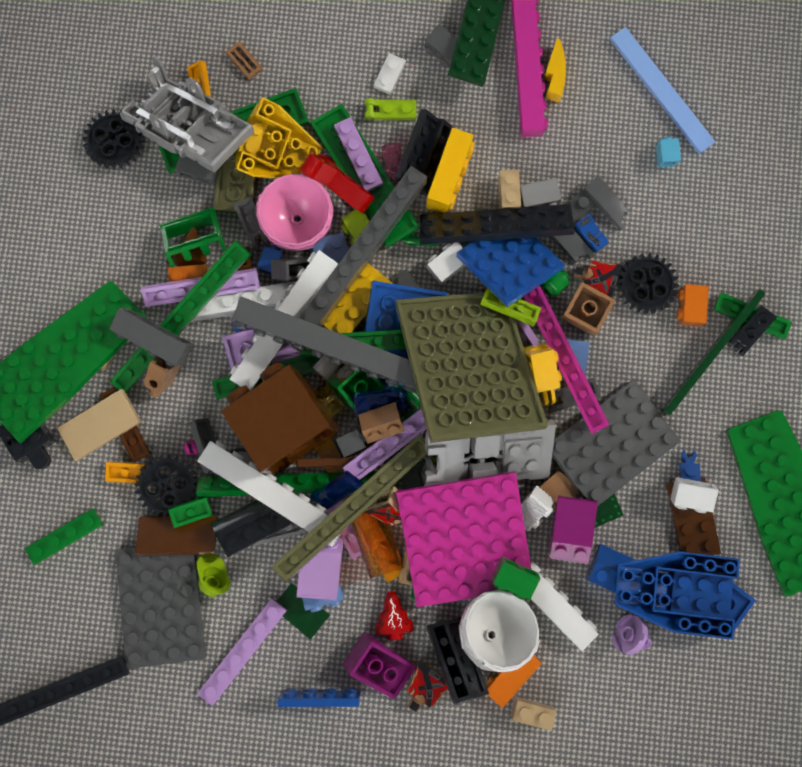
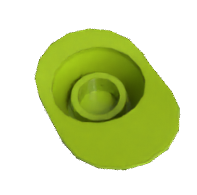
(212, 575)

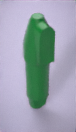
(413, 241)

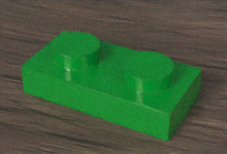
(190, 512)

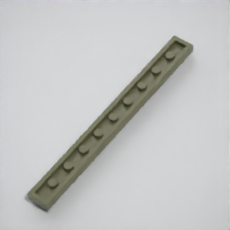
(350, 510)

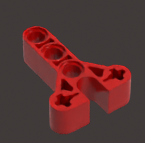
(330, 175)

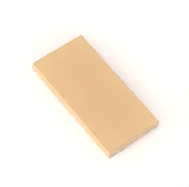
(99, 425)

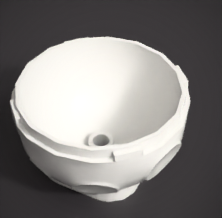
(512, 628)

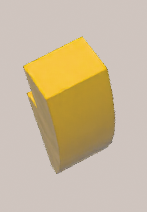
(556, 73)

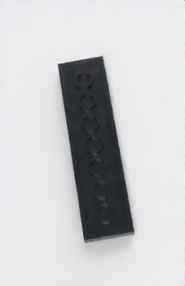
(496, 224)

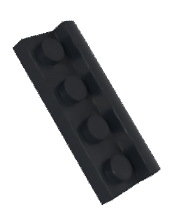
(425, 147)
(247, 526)
(459, 672)

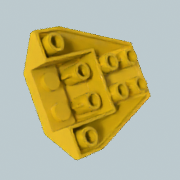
(276, 145)

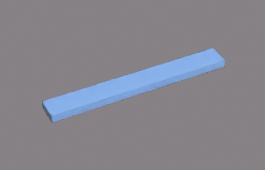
(662, 90)

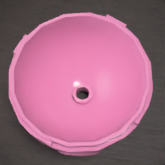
(291, 198)

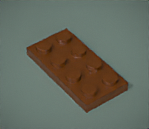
(694, 530)

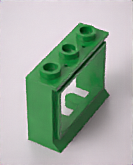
(183, 225)

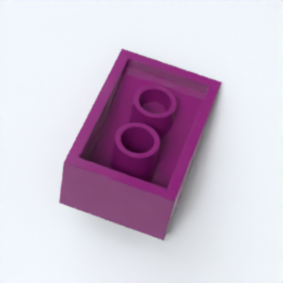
(572, 529)
(378, 666)

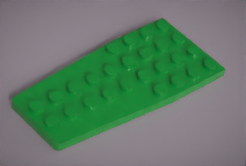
(59, 361)
(772, 479)

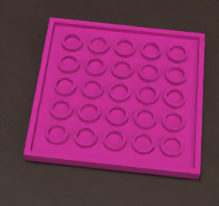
(459, 535)

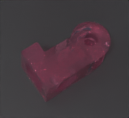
(390, 159)

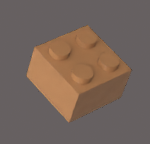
(588, 309)

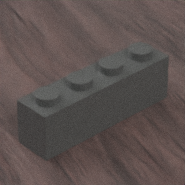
(151, 337)

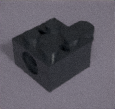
(32, 448)

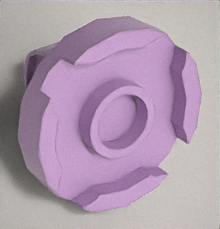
(631, 635)

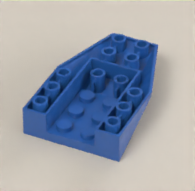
(680, 592)

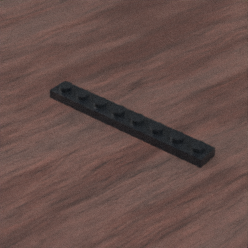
(63, 690)

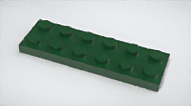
(476, 40)

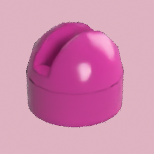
(187, 448)

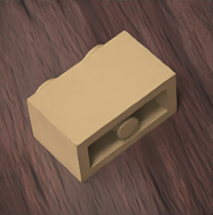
(509, 189)
(533, 713)

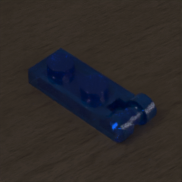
(371, 400)
(336, 490)

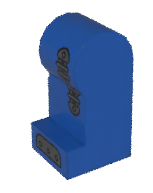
(591, 234)

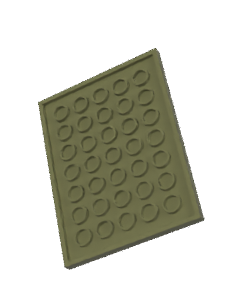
(468, 368)

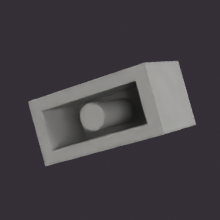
(540, 193)

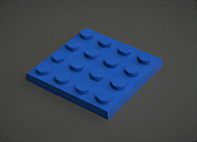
(510, 265)
(382, 310)

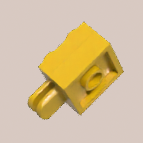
(544, 370)

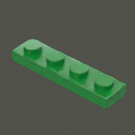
(730, 306)
(64, 536)

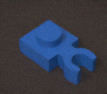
(689, 469)

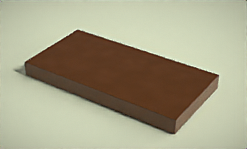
(159, 537)

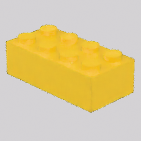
(449, 172)
(353, 307)

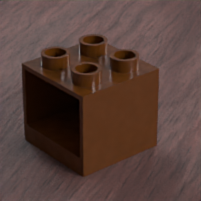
(279, 419)

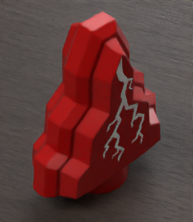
(393, 619)

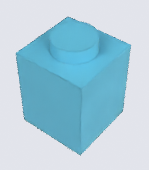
(668, 152)

